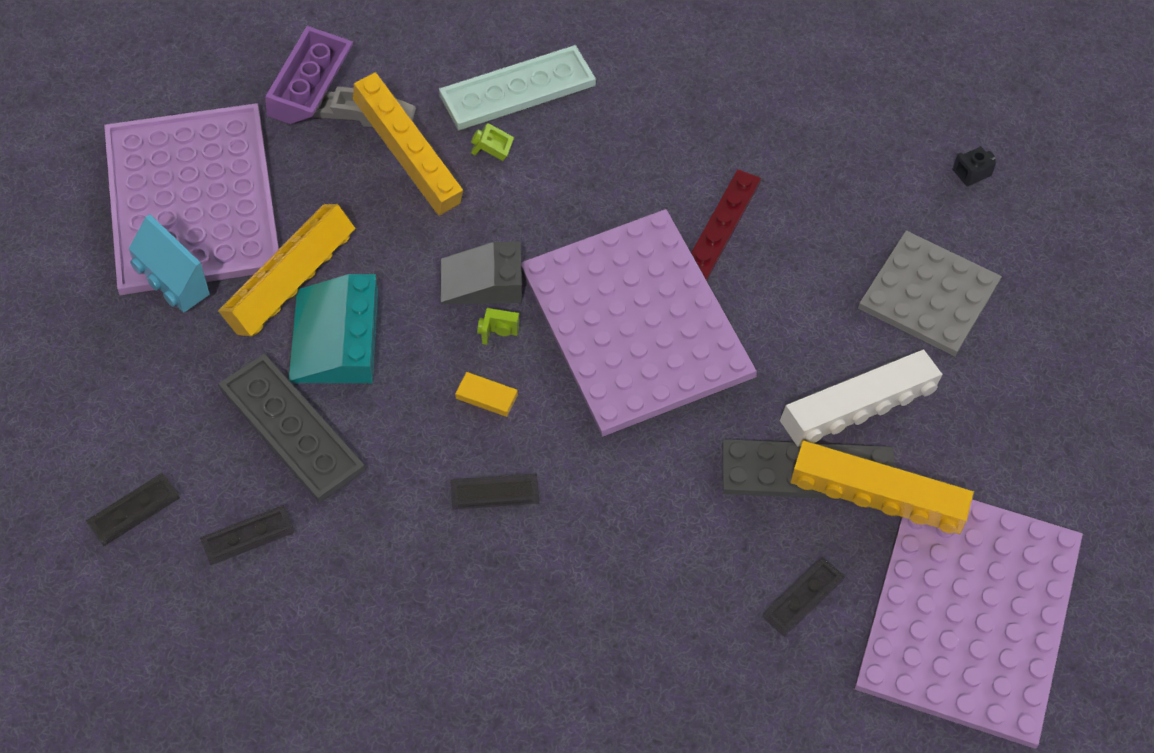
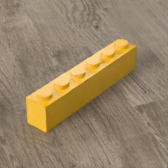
(407, 144)
(287, 270)
(882, 487)

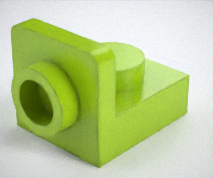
(492, 141)
(498, 321)

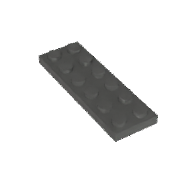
(292, 428)
(768, 466)

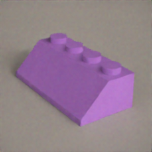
(306, 75)

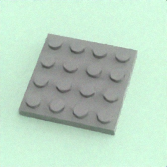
(930, 293)

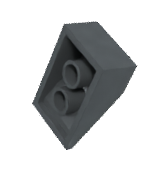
(483, 275)

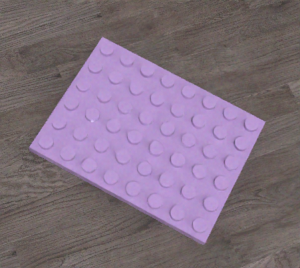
(201, 182)
(636, 322)
(973, 621)

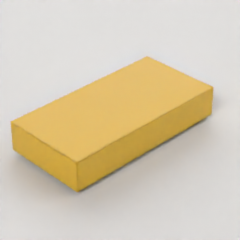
(486, 394)

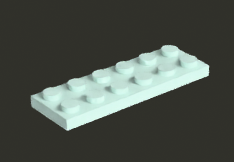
(517, 87)

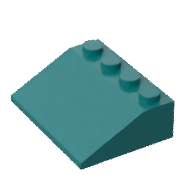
(335, 331)

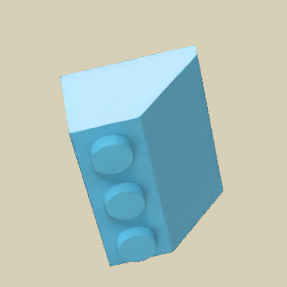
(168, 265)

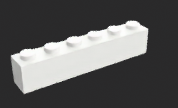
(860, 398)

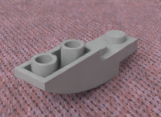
(342, 106)

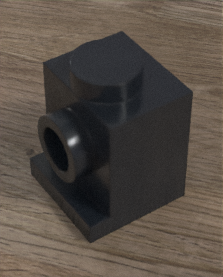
(974, 165)

